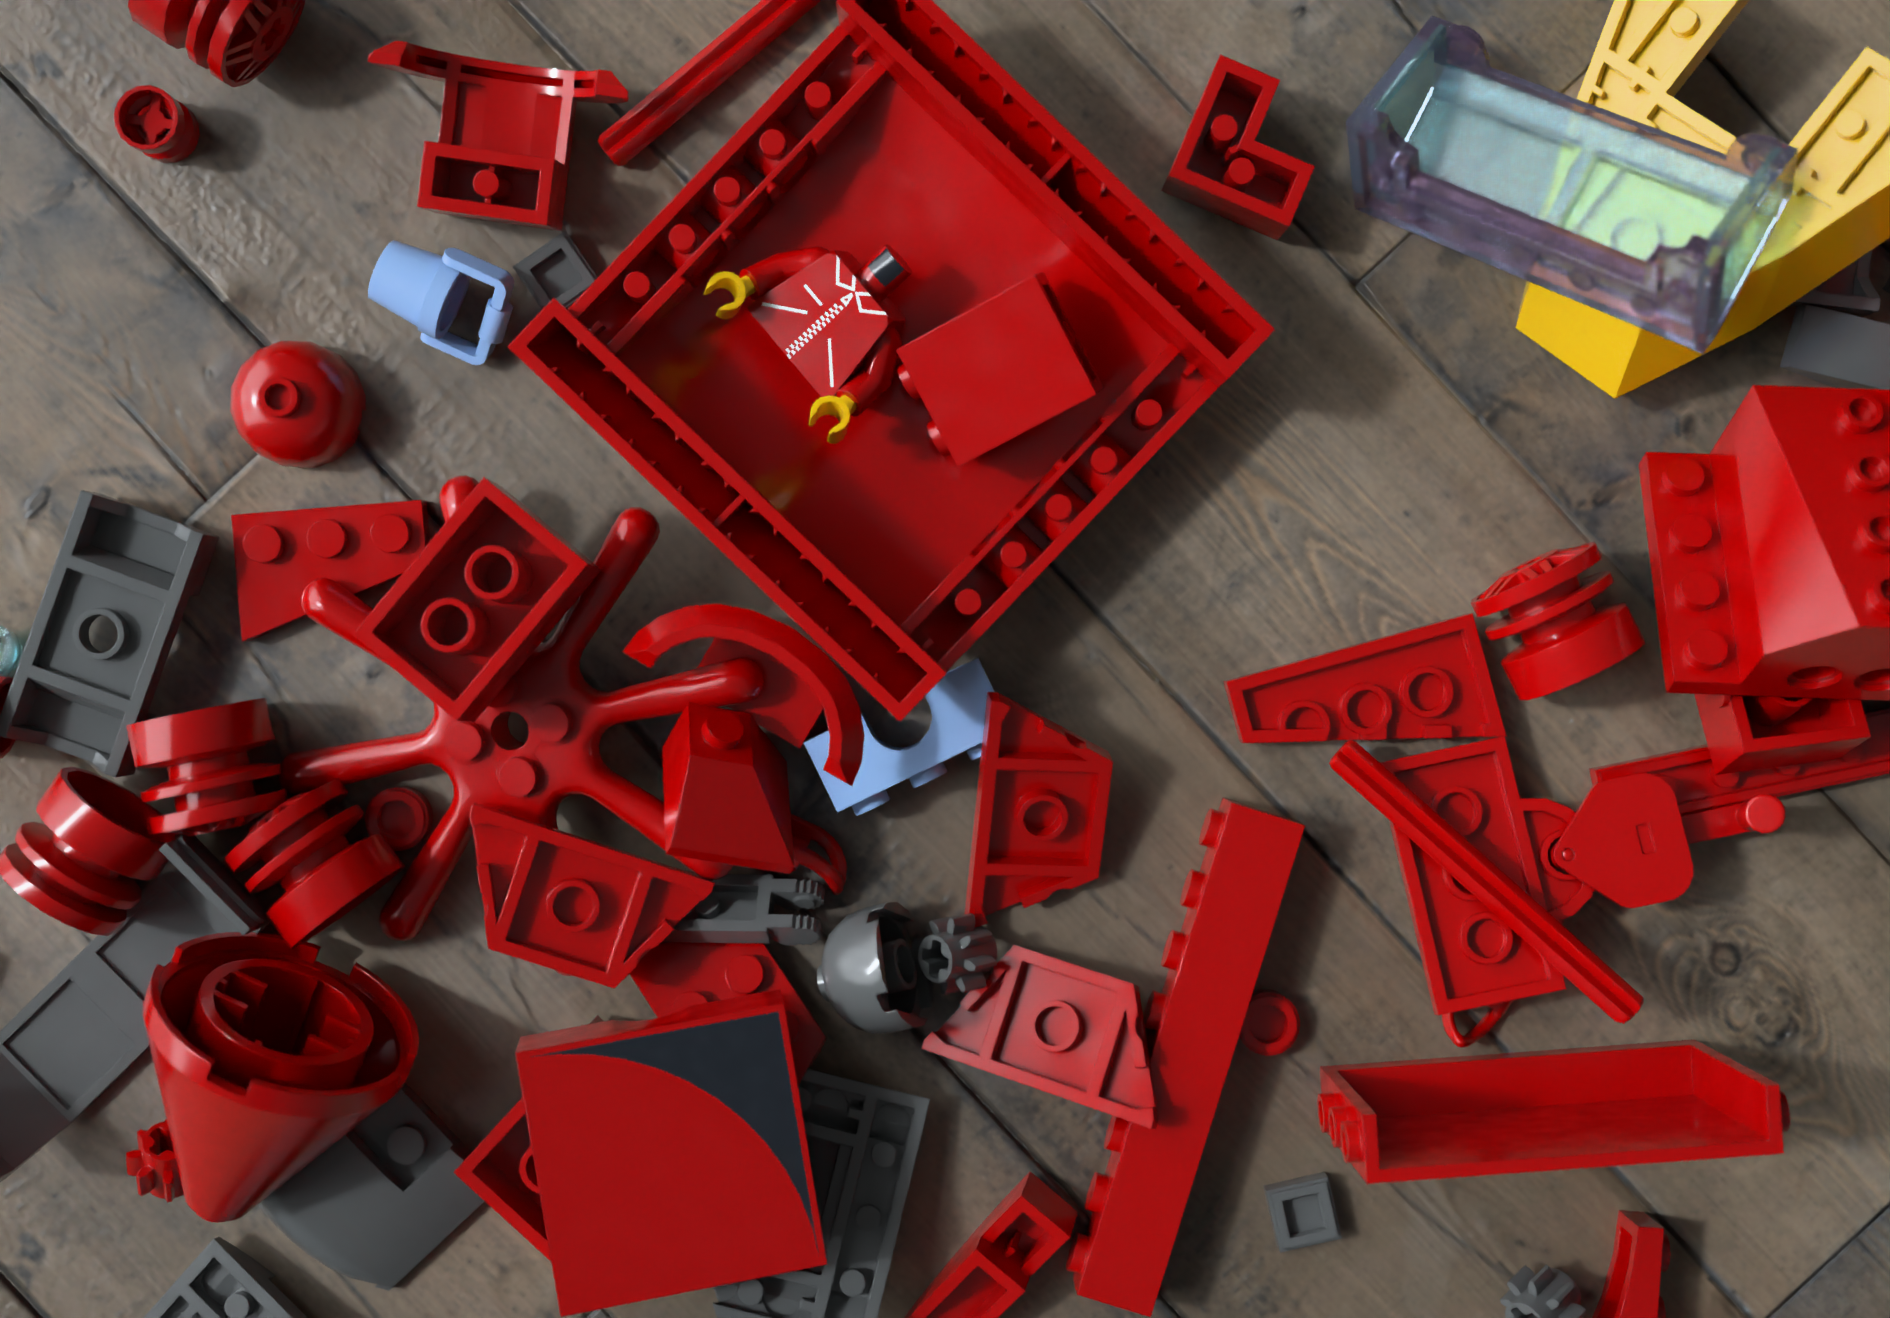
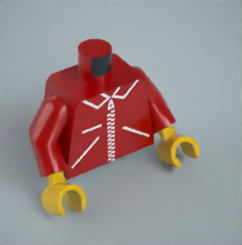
(828, 321)

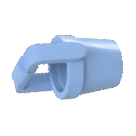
(430, 291)

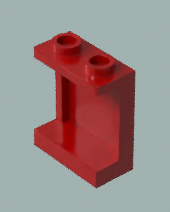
(998, 370)

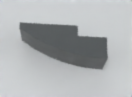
(1838, 349)

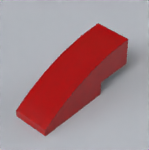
(1000, 1255)

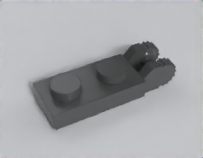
(743, 910)

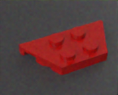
(1034, 810)
(573, 898)
(700, 973)
(1056, 1033)

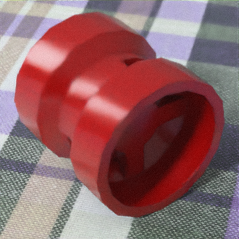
(142, 118)

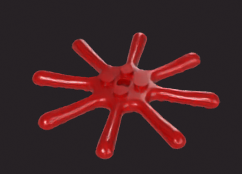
(562, 720)

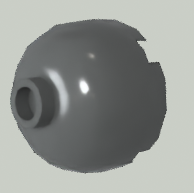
(875, 971)

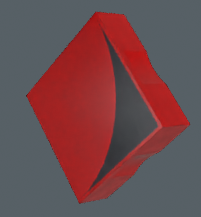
(670, 1152)

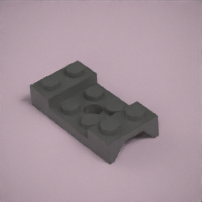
(138, 575)

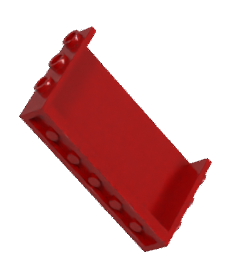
(1548, 1111)

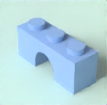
(955, 727)

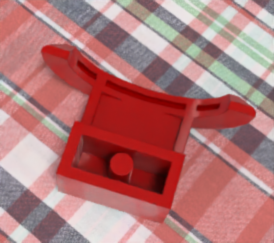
(499, 133)
(796, 675)

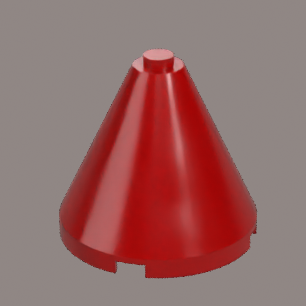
(267, 1061)

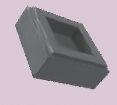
(556, 272)
(1302, 1212)

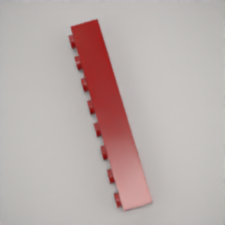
(1190, 1052)

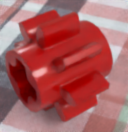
(155, 1163)

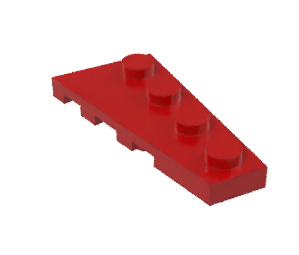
(1386, 688)

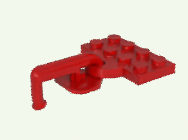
(1618, 842)

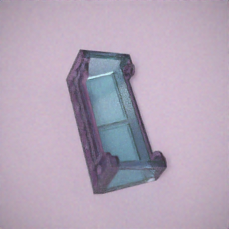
(1565, 188)

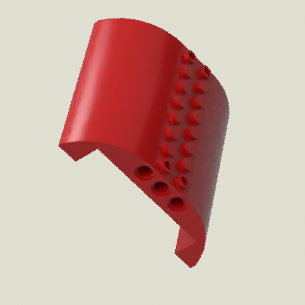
(879, 539)

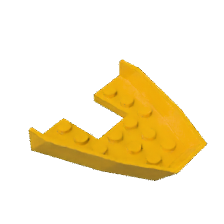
(1829, 222)

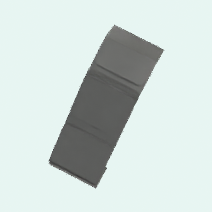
(90, 1016)

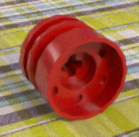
(222, 35)
(1557, 621)
(207, 766)
(85, 852)
(313, 862)

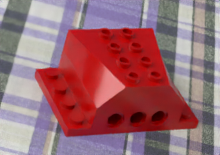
(1777, 549)

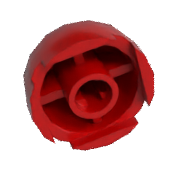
(297, 404)

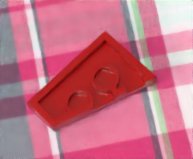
(290, 548)

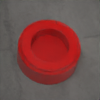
(400, 816)
(1270, 1023)

